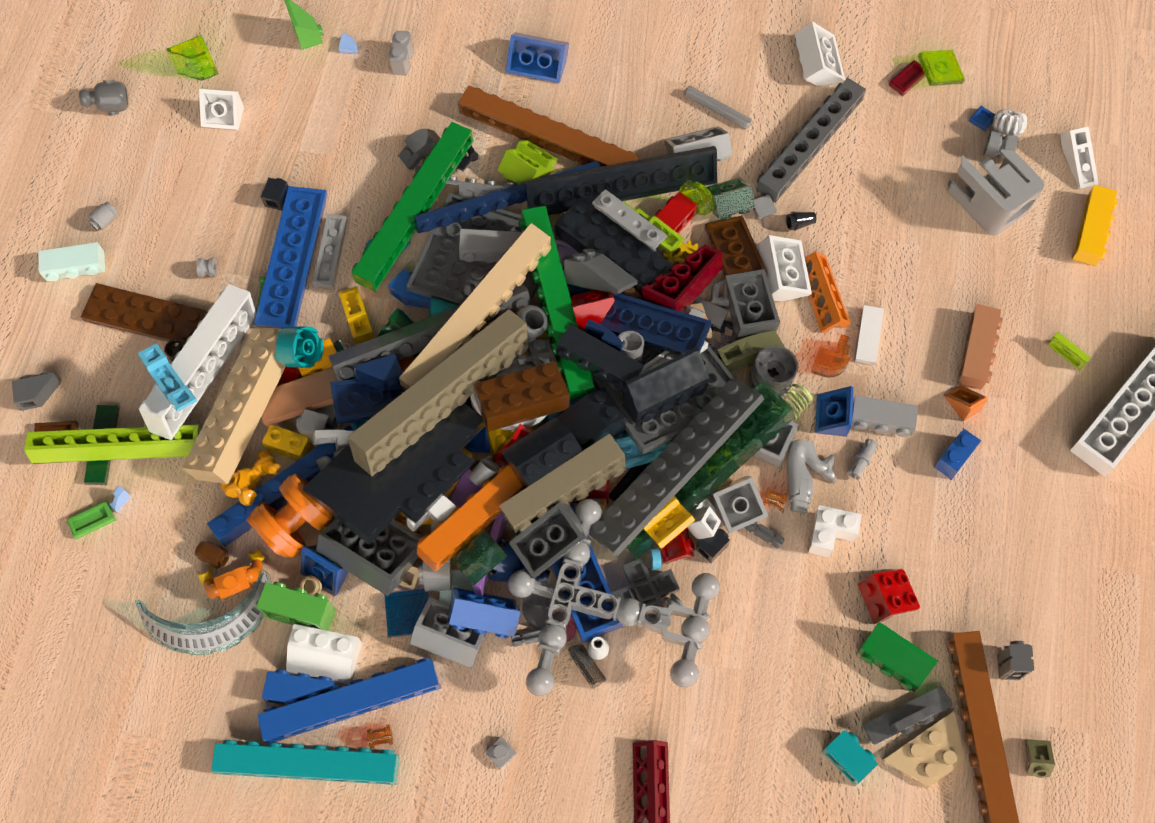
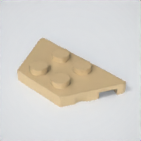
(930, 753)

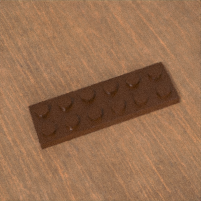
(141, 314)

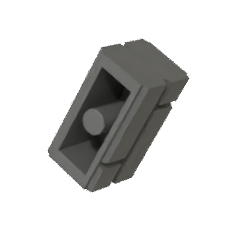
(1015, 661)

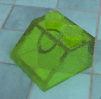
(193, 59)

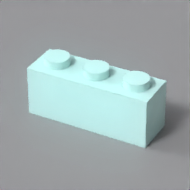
(71, 261)

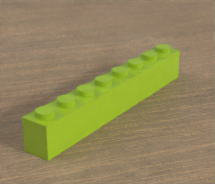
(107, 444)

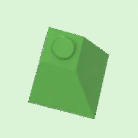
(305, 26)

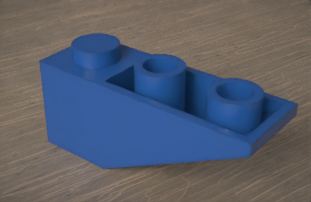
(398, 289)
(283, 687)

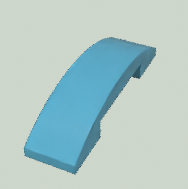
(166, 378)

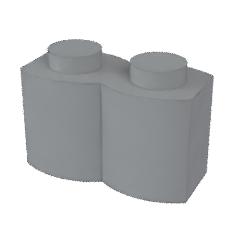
(401, 53)

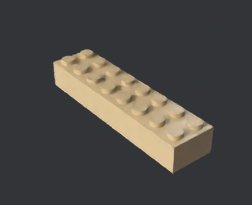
(236, 410)

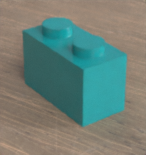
(850, 757)

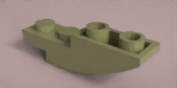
(746, 349)

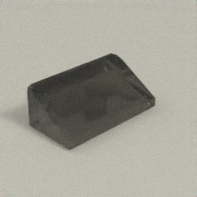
(586, 665)

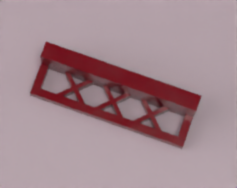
(656, 785)

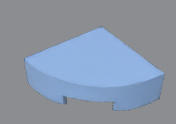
(347, 45)
(120, 498)

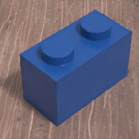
(957, 454)

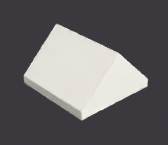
(220, 108)

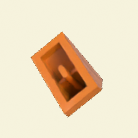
(965, 401)

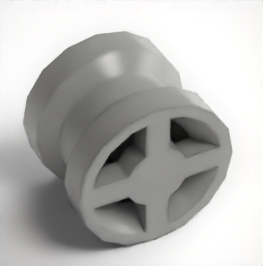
(207, 267)

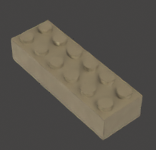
(565, 484)

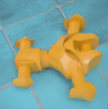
(245, 480)

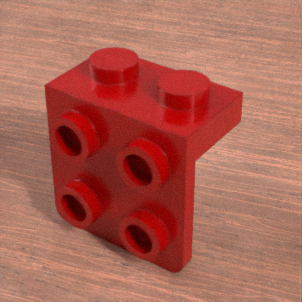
(888, 595)

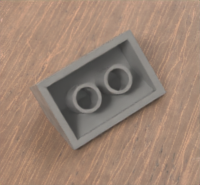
(705, 138)
(439, 637)

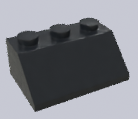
(541, 452)

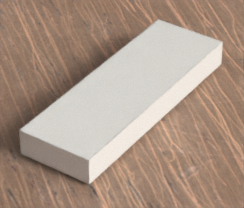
(869, 335)

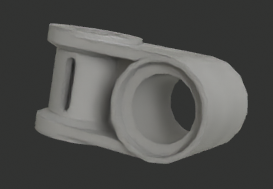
(483, 471)

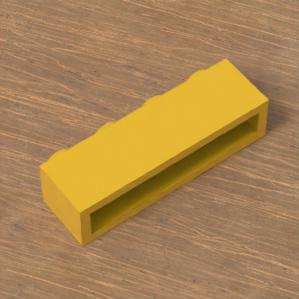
(1095, 225)

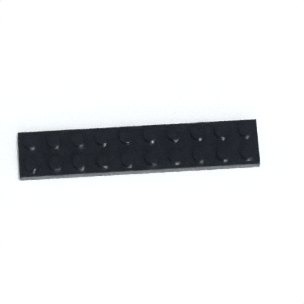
(624, 180)

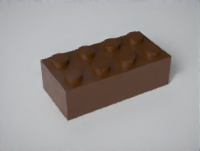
(521, 396)

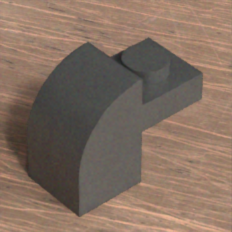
(418, 145)

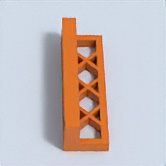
(830, 292)

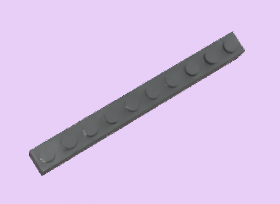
(411, 338)

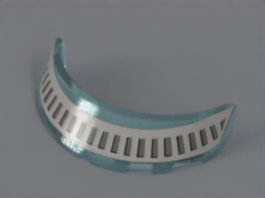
(211, 635)

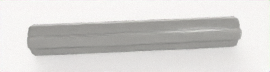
(718, 107)

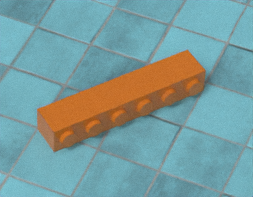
(468, 520)

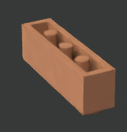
(979, 346)

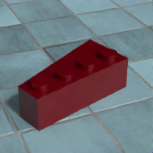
(685, 280)

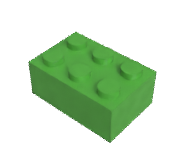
(296, 606)

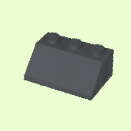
(548, 539)

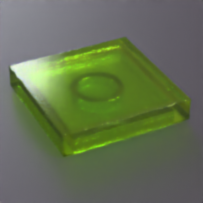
(941, 67)

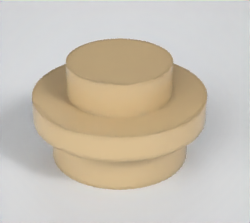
(311, 585)

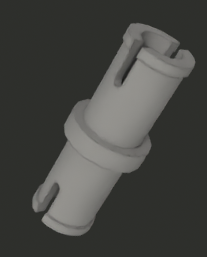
(862, 459)

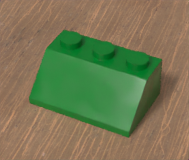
(897, 657)

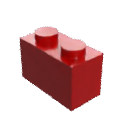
(677, 212)

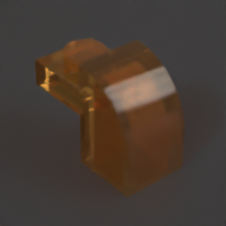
(832, 363)

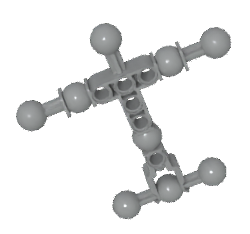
(627, 611)

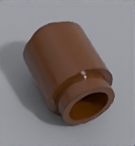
(212, 554)

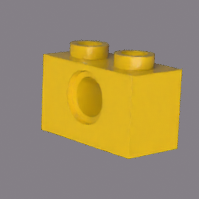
(287, 443)

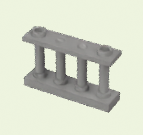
(630, 220)

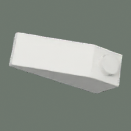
(1079, 156)

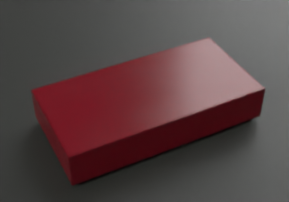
(907, 78)

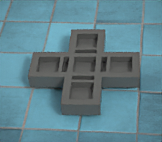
(646, 588)

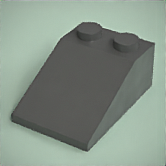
(596, 272)
(751, 304)

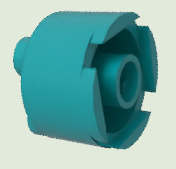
(298, 346)

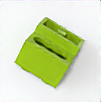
(526, 163)

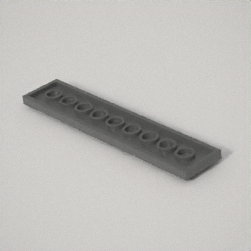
(675, 466)

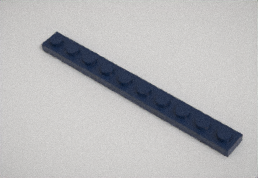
(480, 205)

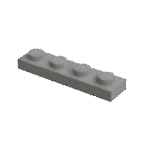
(330, 251)

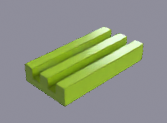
(1068, 351)

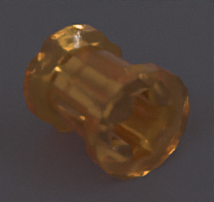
(775, 499)
(380, 736)

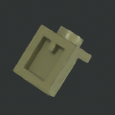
(1040, 758)

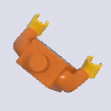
(235, 581)

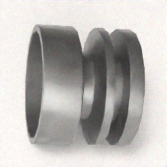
(774, 362)

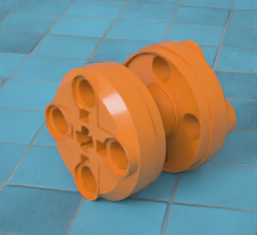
(280, 526)

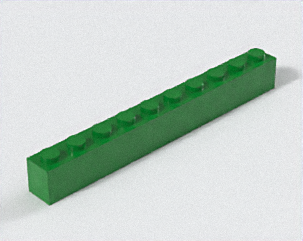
(416, 200)
(556, 302)

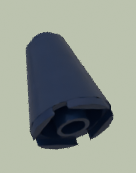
(511, 564)

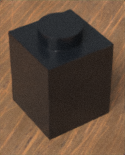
(274, 193)
(713, 546)

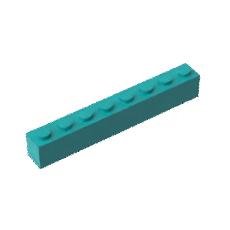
(305, 763)

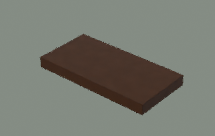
(736, 244)

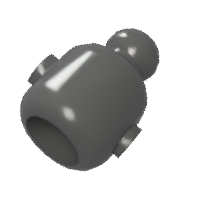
(107, 96)
(535, 320)

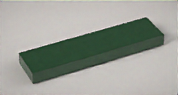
(98, 471)

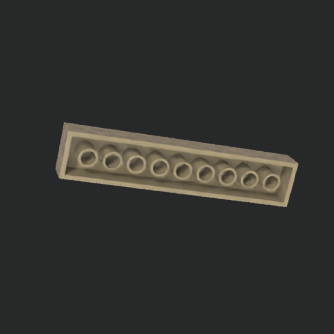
(438, 393)

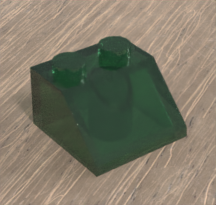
(732, 198)
(478, 557)

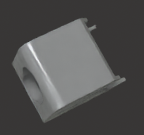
(1013, 179)

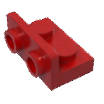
(678, 548)

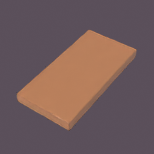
(301, 394)

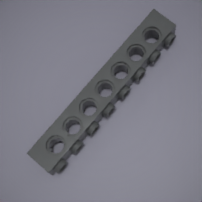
(831, 117)

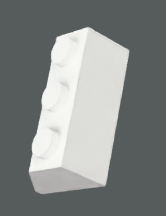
(819, 55)
(785, 267)
(322, 654)

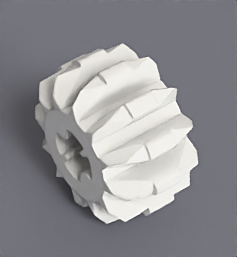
(1010, 122)

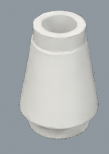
(598, 653)

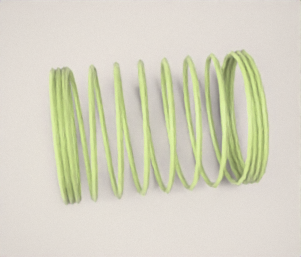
(797, 396)

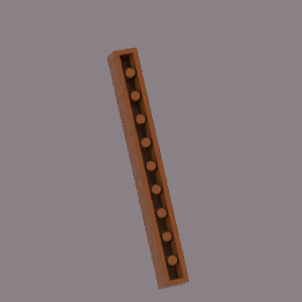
(540, 129)
(982, 728)

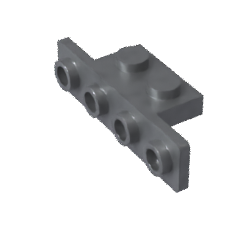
(472, 189)
(907, 715)

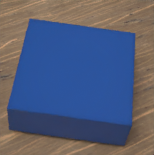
(982, 118)

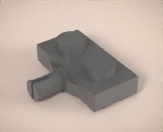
(539, 353)

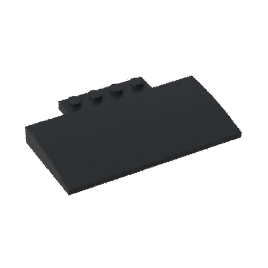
(405, 484)

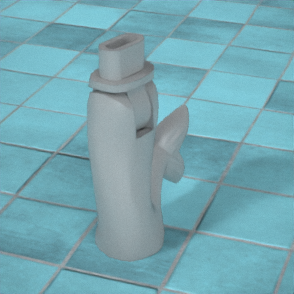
(799, 479)

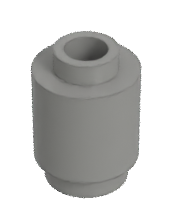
(102, 216)

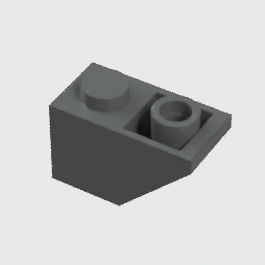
(34, 391)

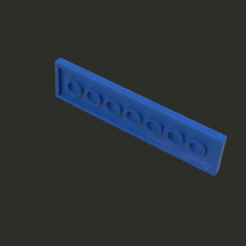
(291, 258)

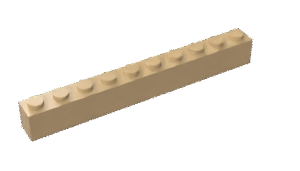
(481, 303)

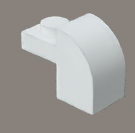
(439, 512)
(705, 521)

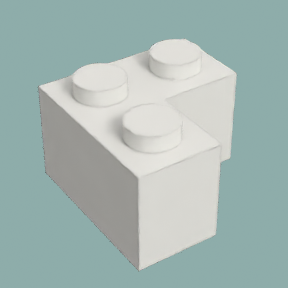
(832, 524)

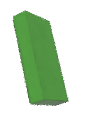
(91, 520)

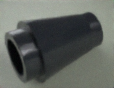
(799, 220)

